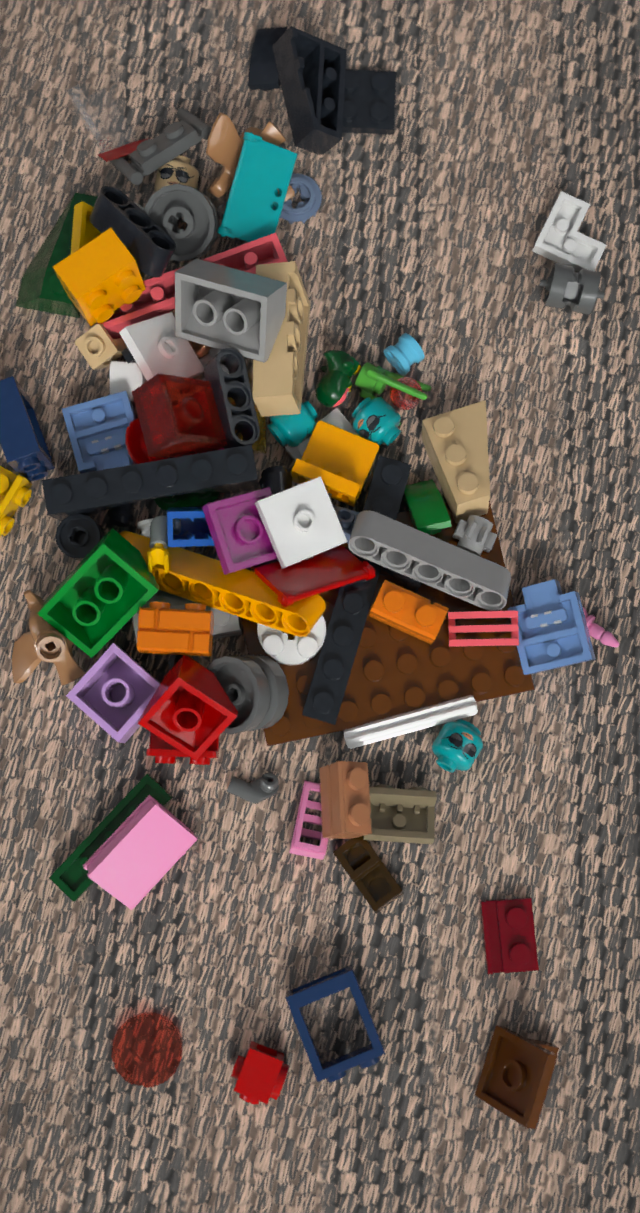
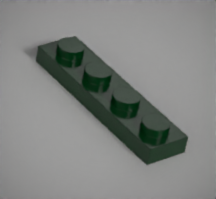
(71, 875)

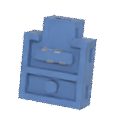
(99, 432)
(551, 629)

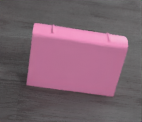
(139, 852)

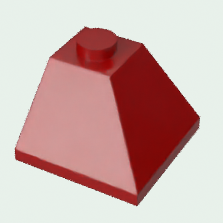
(189, 708)

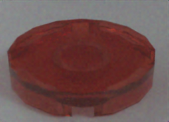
(155, 1041)

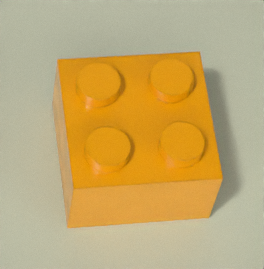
(100, 277)

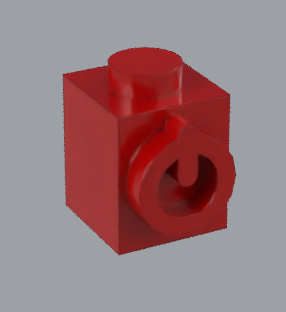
(259, 1074)

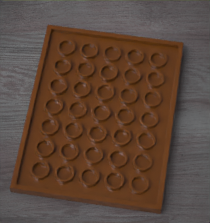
(399, 671)

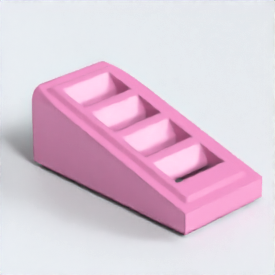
(301, 848)

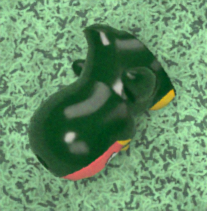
(336, 382)

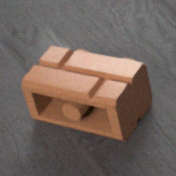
(345, 800)

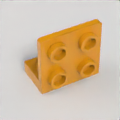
(339, 459)

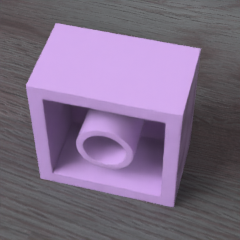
(115, 693)

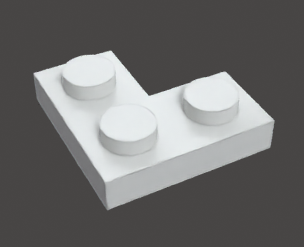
(560, 238)

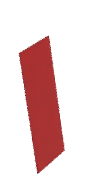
(120, 151)

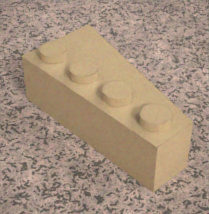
(280, 380)

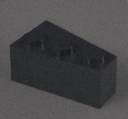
(312, 88)

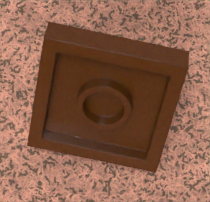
(517, 1075)

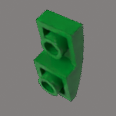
(426, 507)

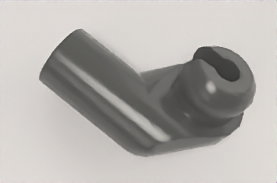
(255, 791)

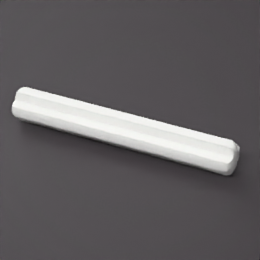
(411, 721)

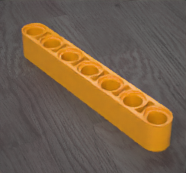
(236, 593)

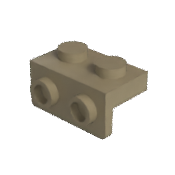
(402, 814)

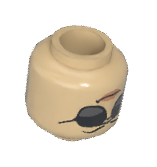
(177, 172)

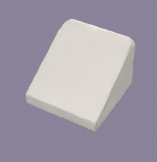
(125, 377)

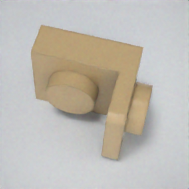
(99, 347)

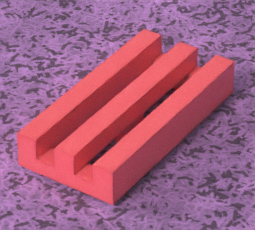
(513, 628)

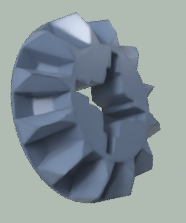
(309, 192)

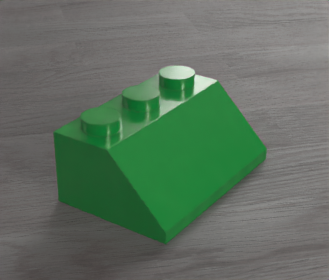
(100, 594)

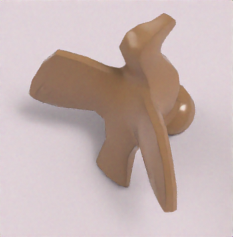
(225, 148)
(43, 644)

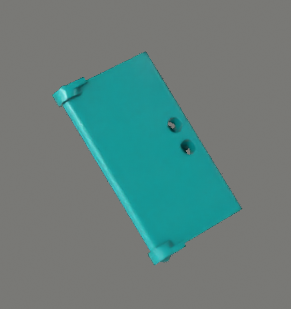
(254, 190)

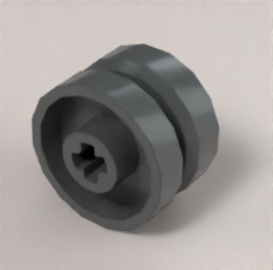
(198, 210)
(255, 688)

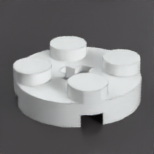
(292, 651)

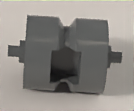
(572, 288)

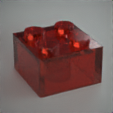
(178, 416)

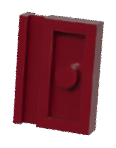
(509, 935)

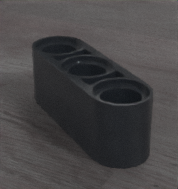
(137, 231)
(236, 386)

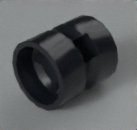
(78, 535)

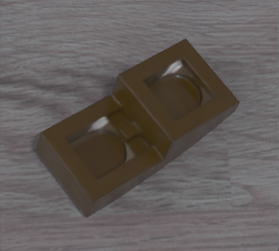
(368, 873)

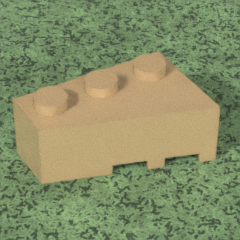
(460, 458)

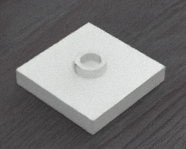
(158, 349)
(301, 522)

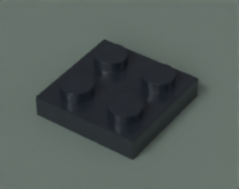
(369, 102)

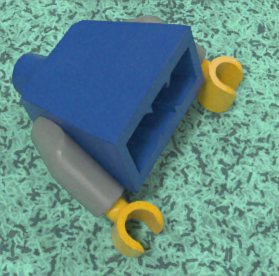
(177, 529)

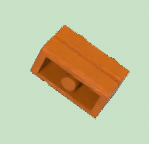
(408, 612)
(175, 630)

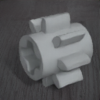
(475, 535)

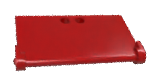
(314, 575)

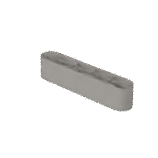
(430, 560)

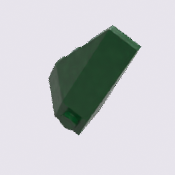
(40, 284)

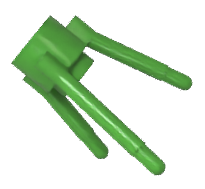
(375, 379)

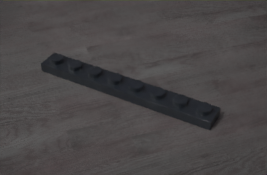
(353, 604)

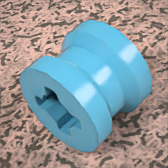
(404, 353)

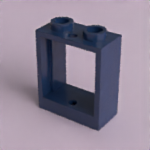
(21, 433)
(320, 989)

